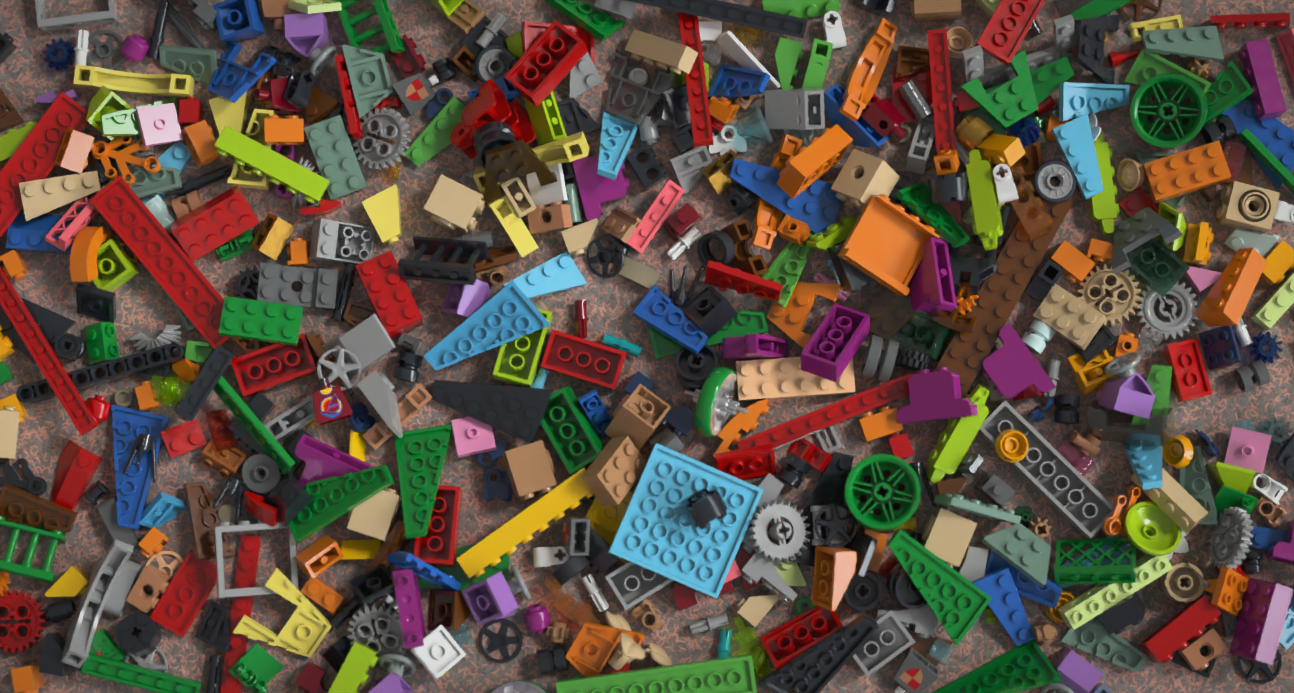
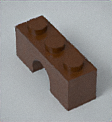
(743, 260)

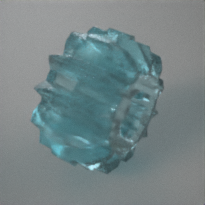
(1277, 440)

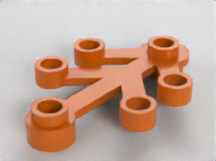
(124, 156)
(1113, 523)

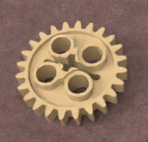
(1120, 309)

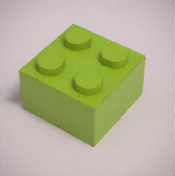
(113, 267)

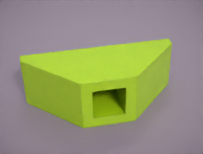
(834, 234)

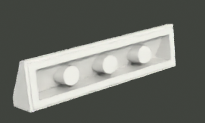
(744, 57)

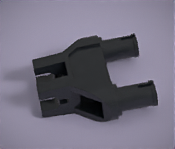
(971, 269)

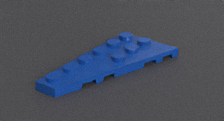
(1270, 132)
(813, 206)
(135, 484)

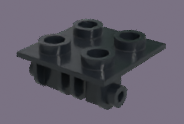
(284, 60)

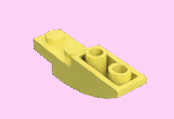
(513, 225)

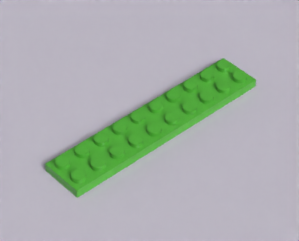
(708, 676)

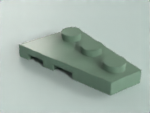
(191, 61)
(151, 184)

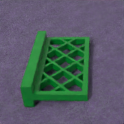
(1095, 572)

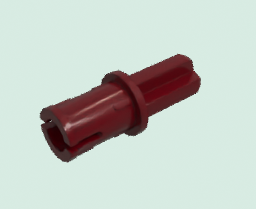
(581, 318)

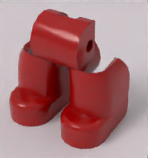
(490, 107)

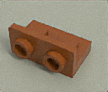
(224, 461)

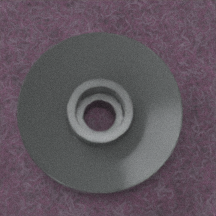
(252, 473)

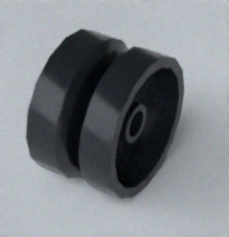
(491, 136)
(694, 369)
(903, 589)

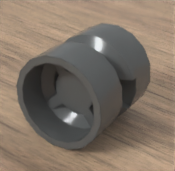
(1246, 375)

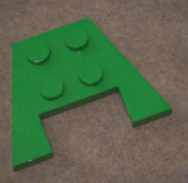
(1011, 100)

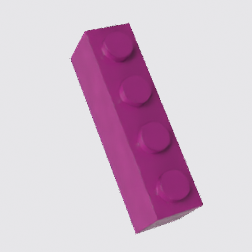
(1263, 79)

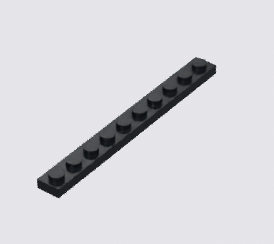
(735, 14)

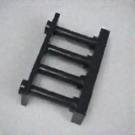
(441, 271)
(204, 383)

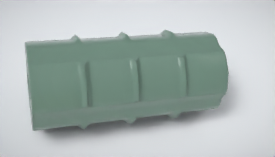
(574, 202)

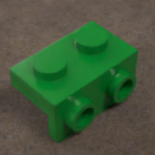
(101, 342)

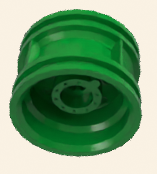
(1183, 88)
(899, 474)

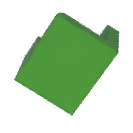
(197, 351)

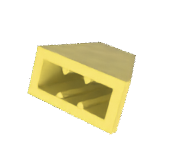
(230, 113)
(385, 214)

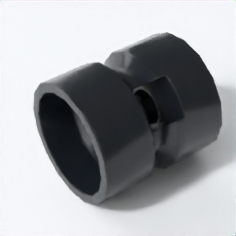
(1220, 130)
(70, 346)
(408, 367)
(1067, 416)
(794, 470)
(552, 660)

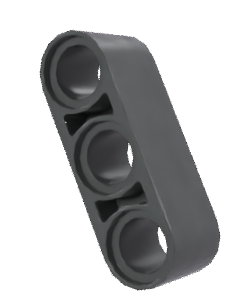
(108, 512)

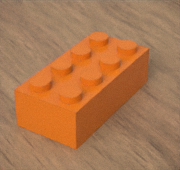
(813, 160)
(1186, 172)

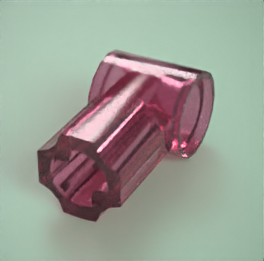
(1077, 459)

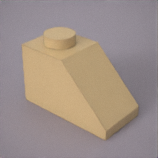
(518, 196)
(579, 237)
(756, 607)

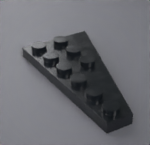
(826, 491)

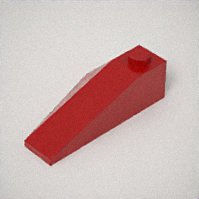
(73, 474)

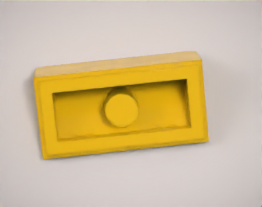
(357, 445)
(360, 549)

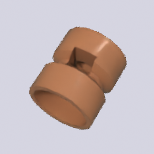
(185, 205)

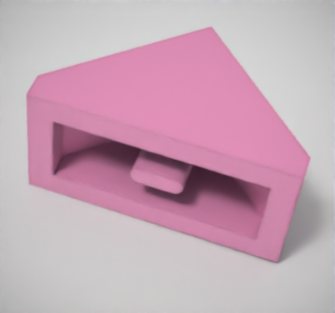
(1201, 278)

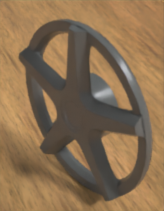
(105, 50)

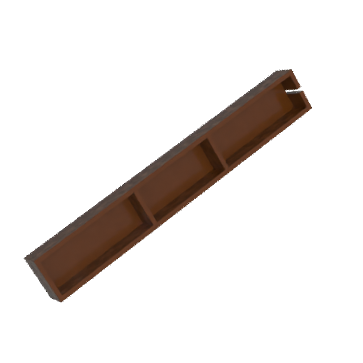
(1001, 292)

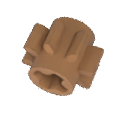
(1199, 68)
(1042, 524)
(558, 632)

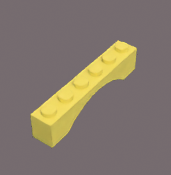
(150, 84)
(555, 152)

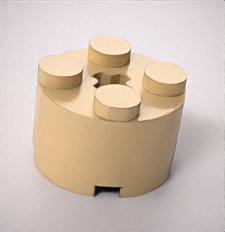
(1193, 582)

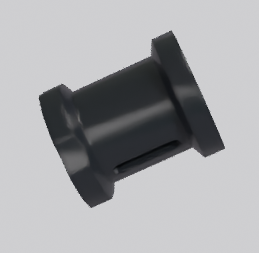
(96, 492)

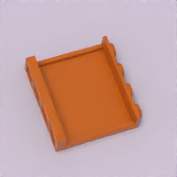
(887, 243)

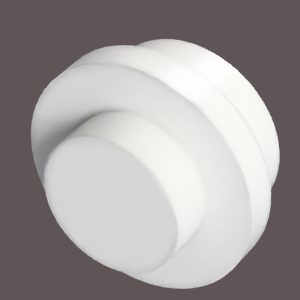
(638, 76)

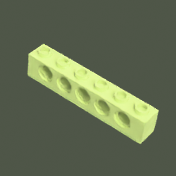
(1106, 595)

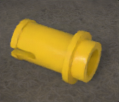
(910, 524)

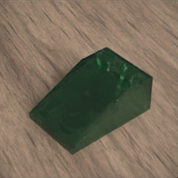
(1156, 266)
(923, 335)

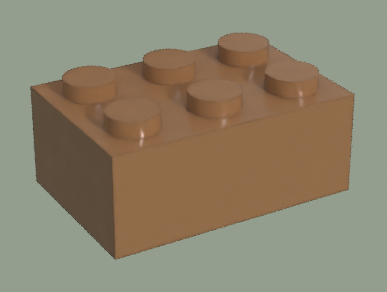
(614, 471)

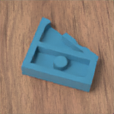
(162, 510)

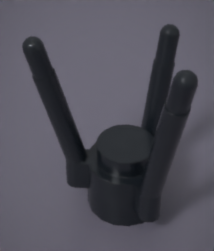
(679, 295)
(144, 444)
(920, 471)
(232, 486)

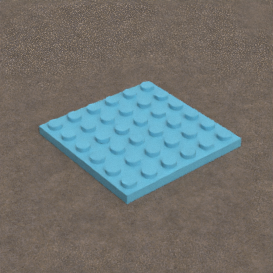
(660, 533)

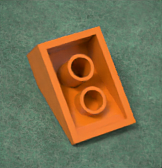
(831, 575)

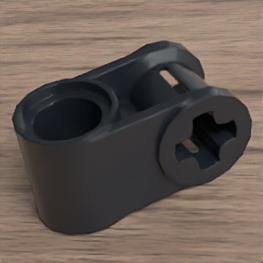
(297, 90)

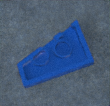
(737, 82)

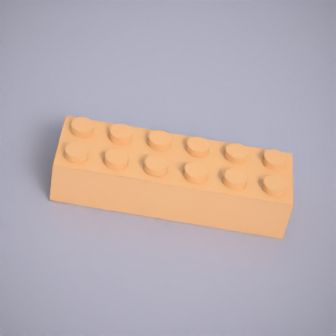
(785, 379)

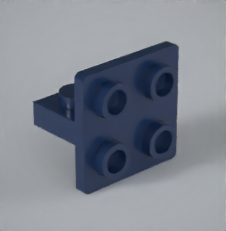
(1220, 347)

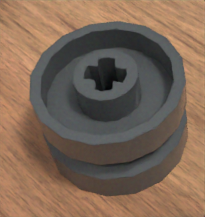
(878, 358)

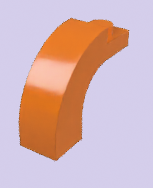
(84, 252)

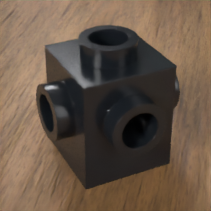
(740, 199)

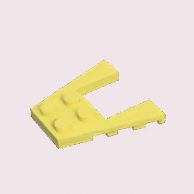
(303, 628)

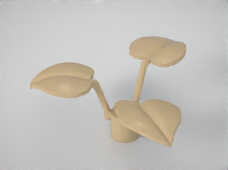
(628, 649)

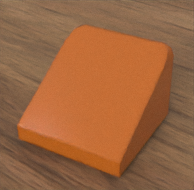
(186, 370)

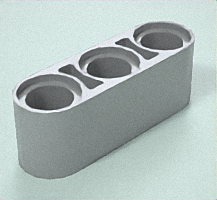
(121, 589)

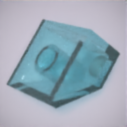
(754, 128)

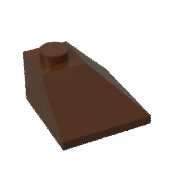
(447, 609)

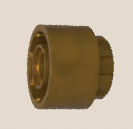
(972, 132)

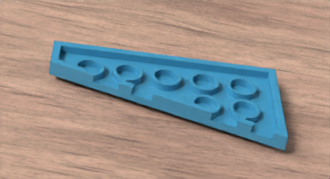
(496, 322)

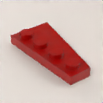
(1259, 21)
(350, 108)
(742, 282)

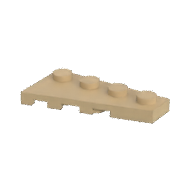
(51, 193)

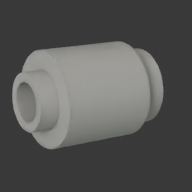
(649, 131)

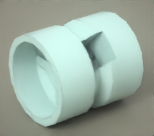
(1037, 336)

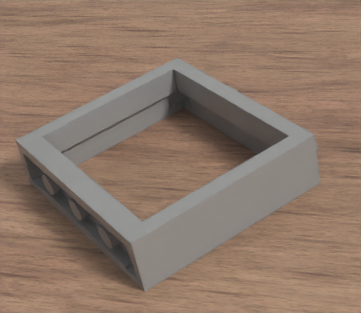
(74, 20)
(246, 526)

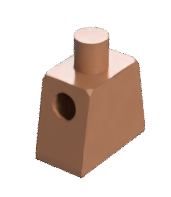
(274, 11)

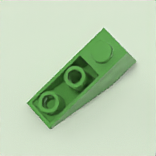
(785, 61)
(817, 64)

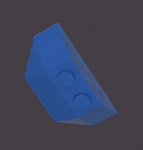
(860, 130)

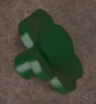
(1026, 511)

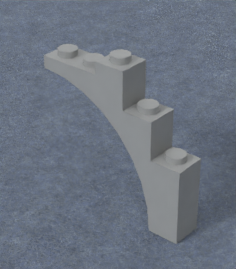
(760, 568)
(92, 603)
(924, 619)

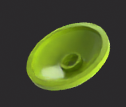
(1150, 519)

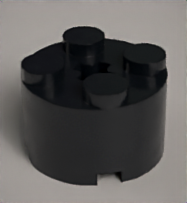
(948, 188)
(705, 507)
(869, 599)
(147, 640)

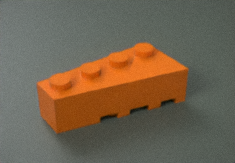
(1232, 290)

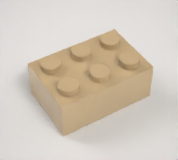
(1070, 317)

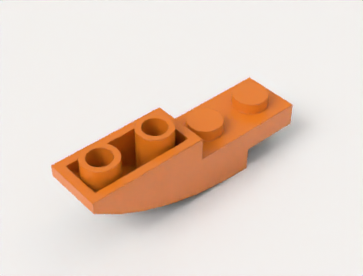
(743, 422)

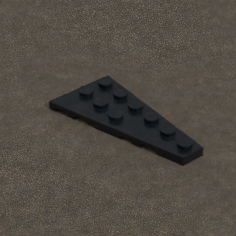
(49, 322)
(501, 406)
(821, 662)

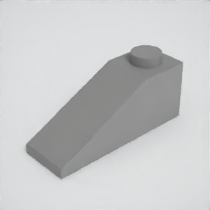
(921, 146)
(291, 420)

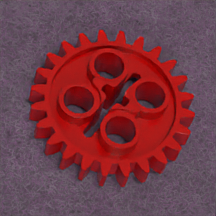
(14, 639)

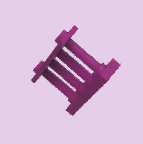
(409, 607)

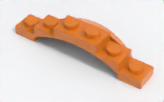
(868, 70)
(768, 217)

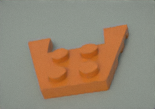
(793, 317)
(594, 646)

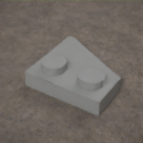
(582, 77)
(688, 166)

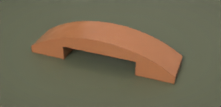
(408, 408)

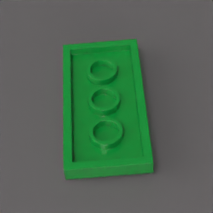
(260, 320)

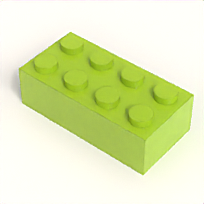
(520, 357)

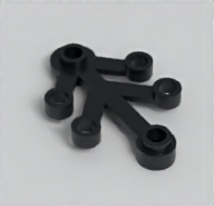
(15, 481)

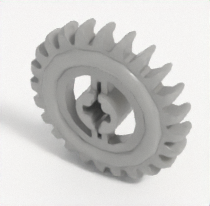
(1175, 325)
(796, 527)

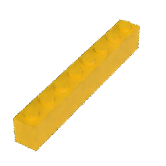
(524, 525)

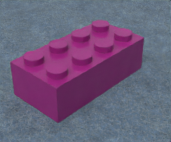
(835, 342)
(1261, 621)

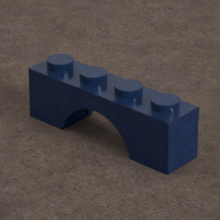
(681, 419)

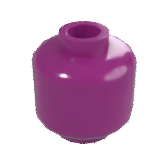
(134, 48)
(537, 618)

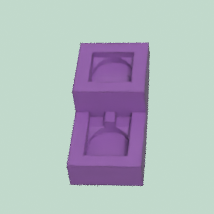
(48, 98)

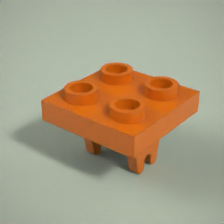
(1227, 590)

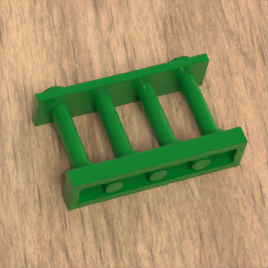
(386, 25)
(25, 568)

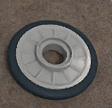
(484, 60)
(1046, 190)

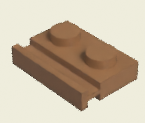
(465, 15)
(621, 224)

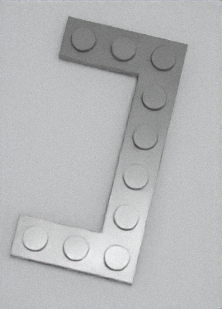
(1063, 46)

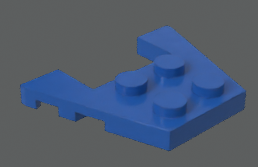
(234, 79)

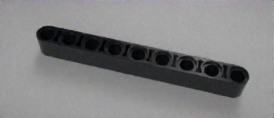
(111, 373)

